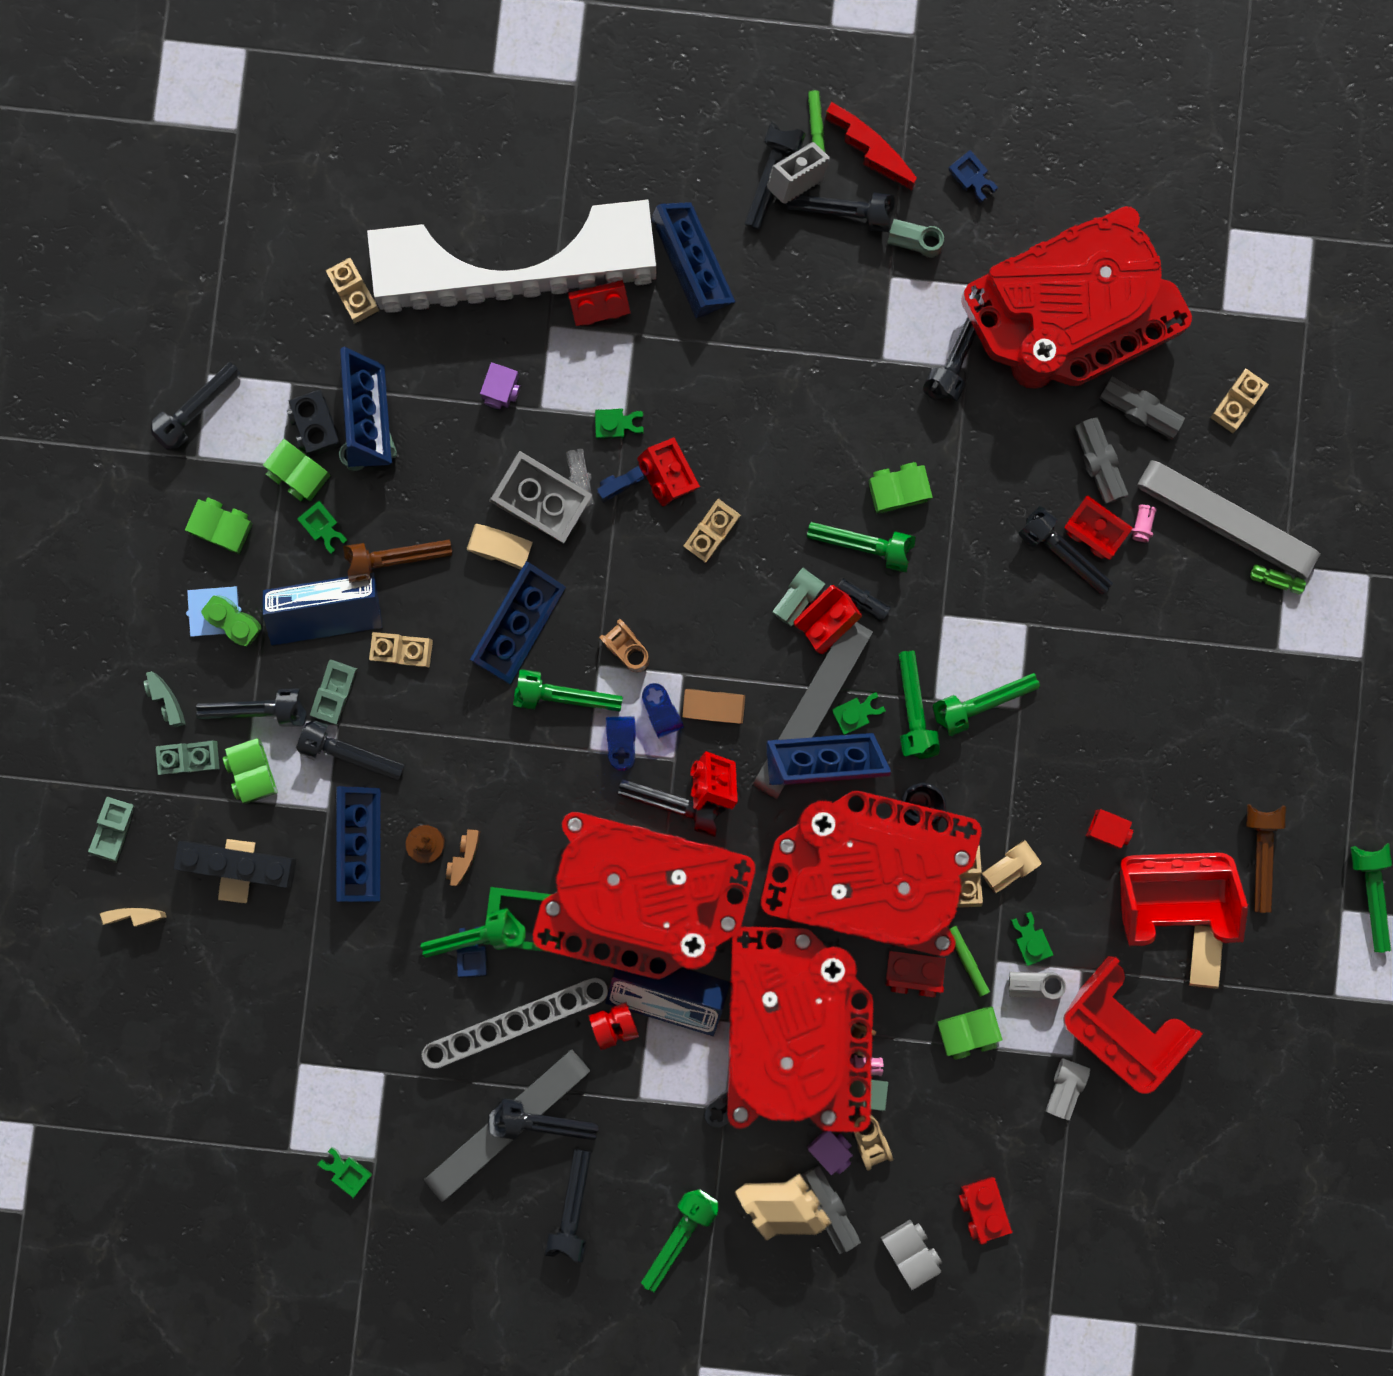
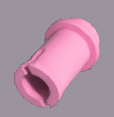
(1143, 524)
(876, 1066)

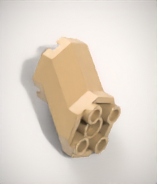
(783, 1207)

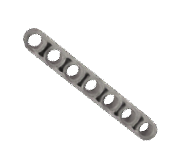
(1228, 519)
(504, 1032)

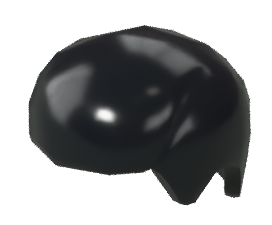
(926, 796)

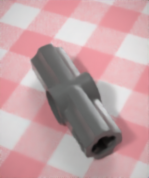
(1142, 408)
(1101, 460)
(840, 1229)

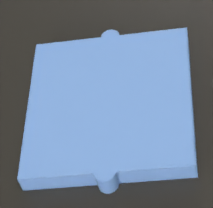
(197, 600)

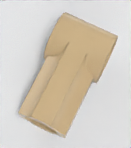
(1015, 864)

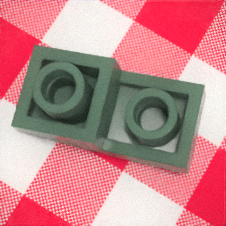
(160, 691)
(187, 757)

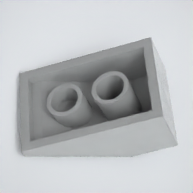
(540, 497)

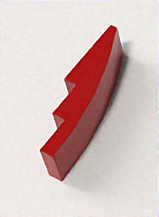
(879, 153)

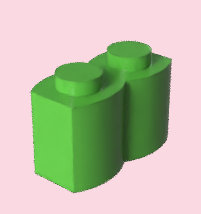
(295, 470)
(900, 488)
(219, 526)
(225, 615)
(250, 771)
(970, 1032)

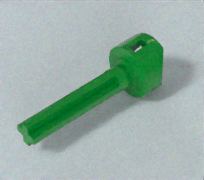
(893, 550)
(532, 690)
(957, 713)
(919, 738)
(1372, 864)
(499, 931)
(692, 1216)

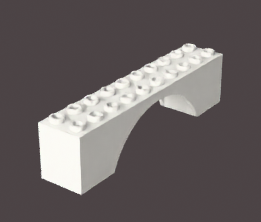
(418, 272)

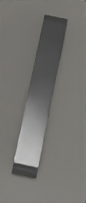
(819, 695)
(484, 1146)

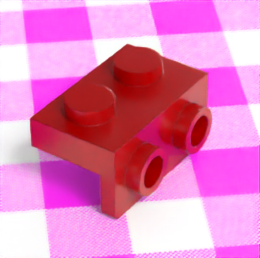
(599, 303)
(1097, 528)

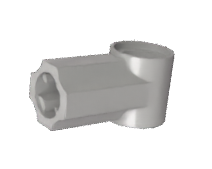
(1033, 985)
(1069, 1082)

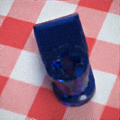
(661, 715)
(621, 736)

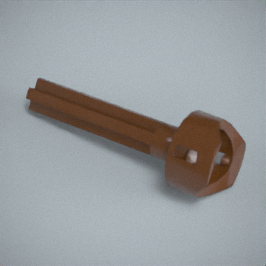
(363, 562)
(1265, 824)
(425, 844)

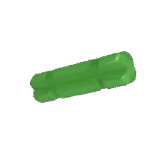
(1278, 579)

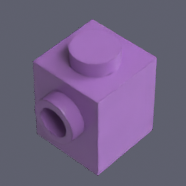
(500, 386)
(831, 1151)

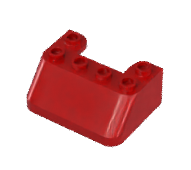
(1182, 892)
(1119, 1037)

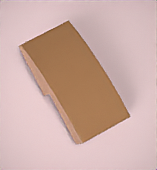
(713, 706)
(459, 868)

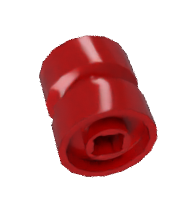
(604, 1030)

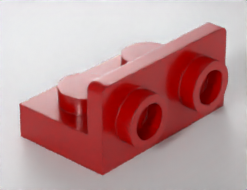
(667, 471)
(828, 618)
(714, 781)
(915, 972)
(985, 1209)

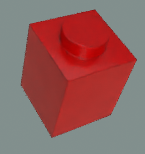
(1110, 829)

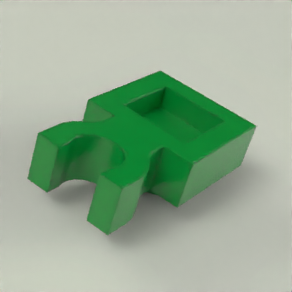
(612, 423)
(319, 523)
(854, 715)
(1032, 943)
(348, 1174)

